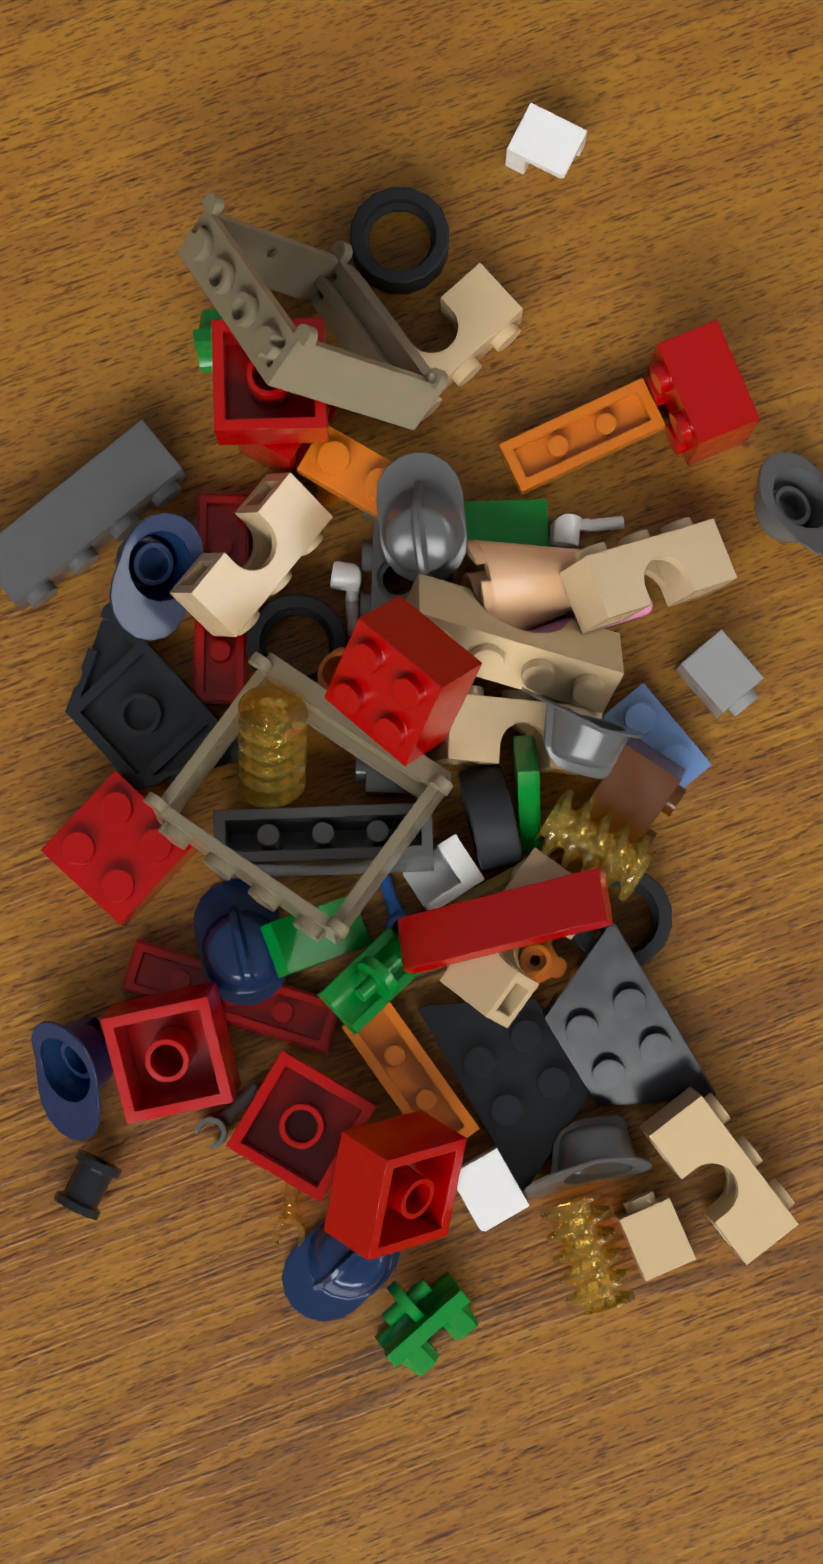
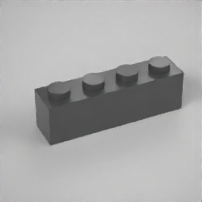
(85, 514)
(321, 838)

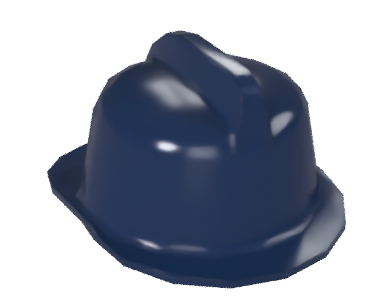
(147, 570)
(233, 944)
(71, 1073)
(329, 1279)

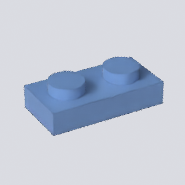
(660, 731)

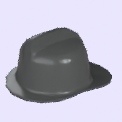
(791, 500)
(421, 516)
(581, 741)
(589, 1153)

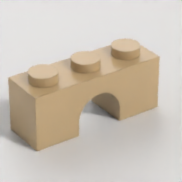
(482, 318)
(284, 526)
(610, 583)
(483, 721)
(496, 981)
(750, 1210)

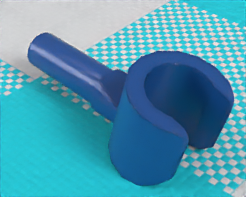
(393, 905)

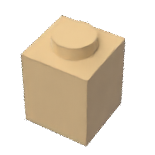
(654, 1234)

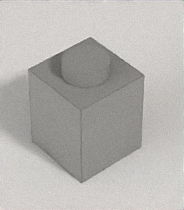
(721, 676)

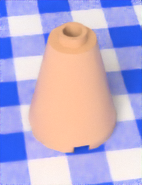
(517, 580)

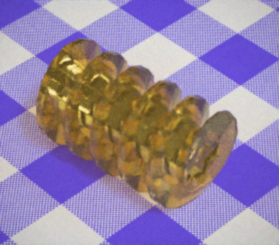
(272, 746)
(595, 843)
(588, 1255)

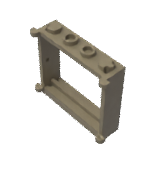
(376, 370)
(420, 778)

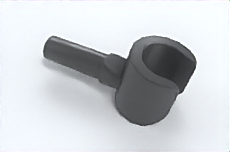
(228, 1114)

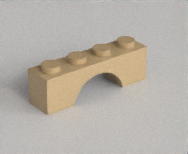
(554, 664)

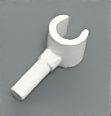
(567, 528)
(348, 578)

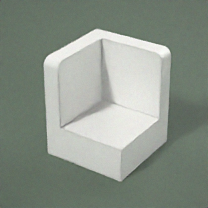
(545, 143)
(452, 876)
(490, 1189)

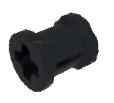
(87, 1185)

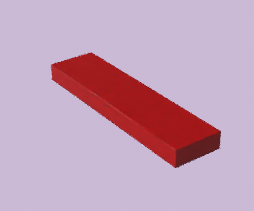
(220, 661)
(505, 921)
(287, 1015)

